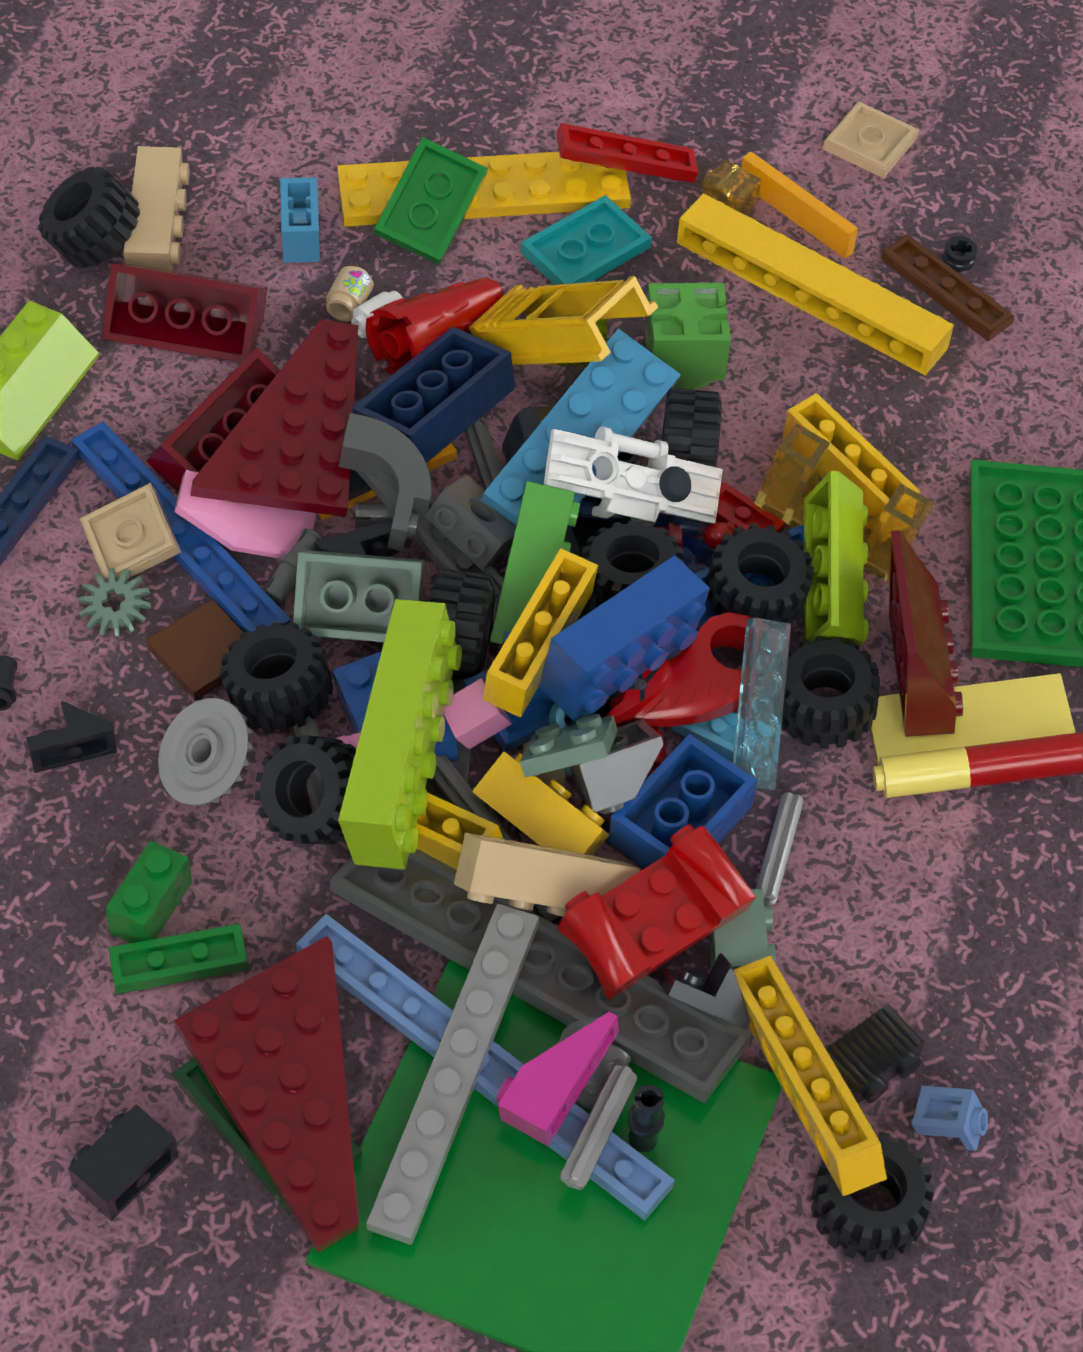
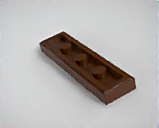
(947, 287)

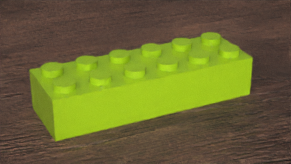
(400, 735)

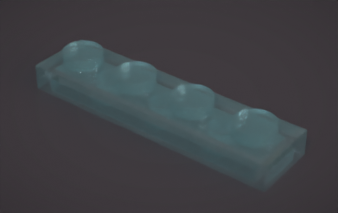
(762, 700)

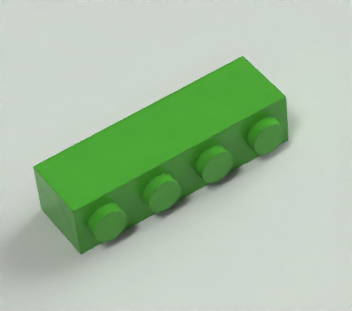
(536, 542)

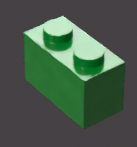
(149, 894)

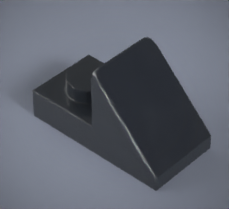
(363, 541)
(81, 740)
(715, 995)

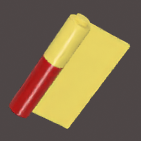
(1005, 736)

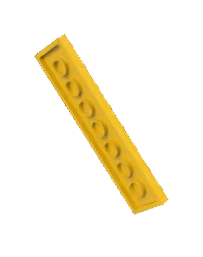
(511, 188)

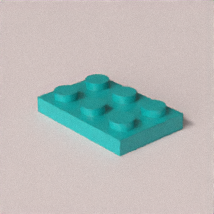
(586, 244)

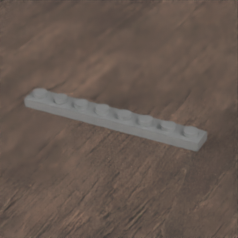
(453, 1075)

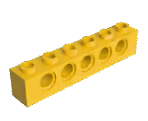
(810, 1078)

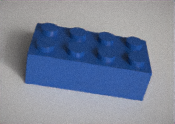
(624, 638)

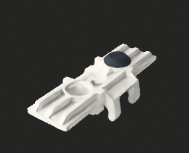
(630, 489)

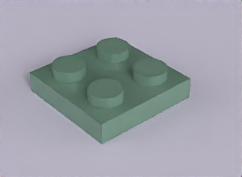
(568, 746)

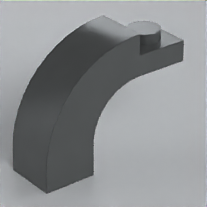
(397, 462)

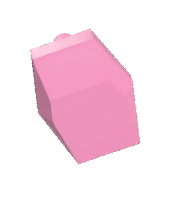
(242, 525)

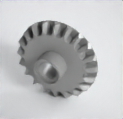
(204, 752)

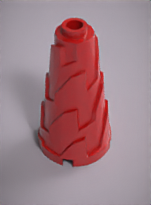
(408, 326)

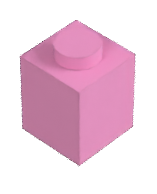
(473, 718)

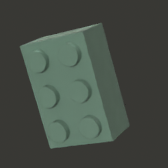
(352, 592)

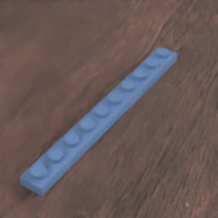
(424, 1020)

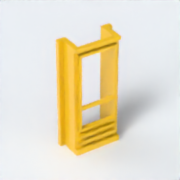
(560, 320)

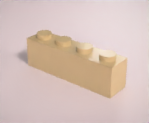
(160, 197)
(533, 873)

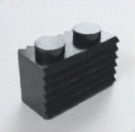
(876, 1054)

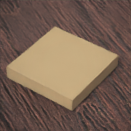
(870, 139)
(130, 533)

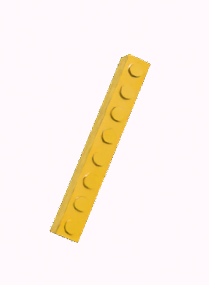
(815, 284)

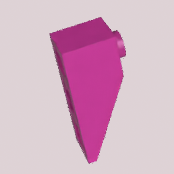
(554, 1080)

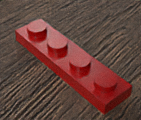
(626, 153)

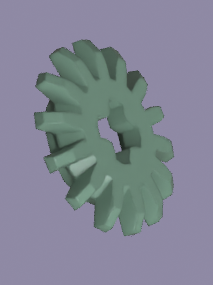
(129, 608)

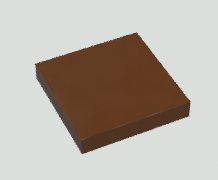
(194, 647)

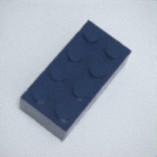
(442, 390)

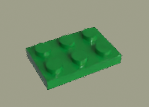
(430, 201)

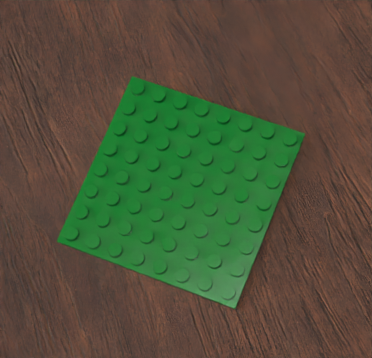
(548, 1262)

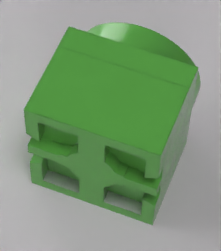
(690, 331)

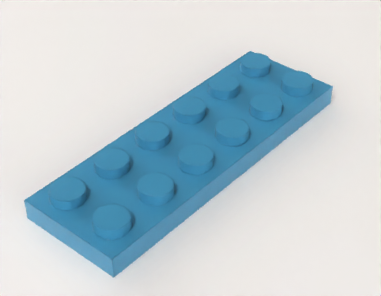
(608, 394)

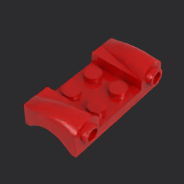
(657, 910)

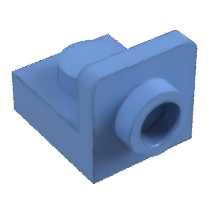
(950, 1114)

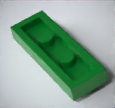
(178, 958)

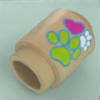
(348, 292)

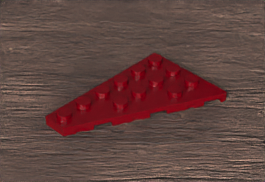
(294, 433)
(281, 1077)

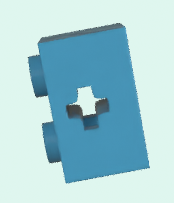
(299, 220)

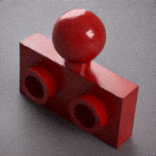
(737, 511)

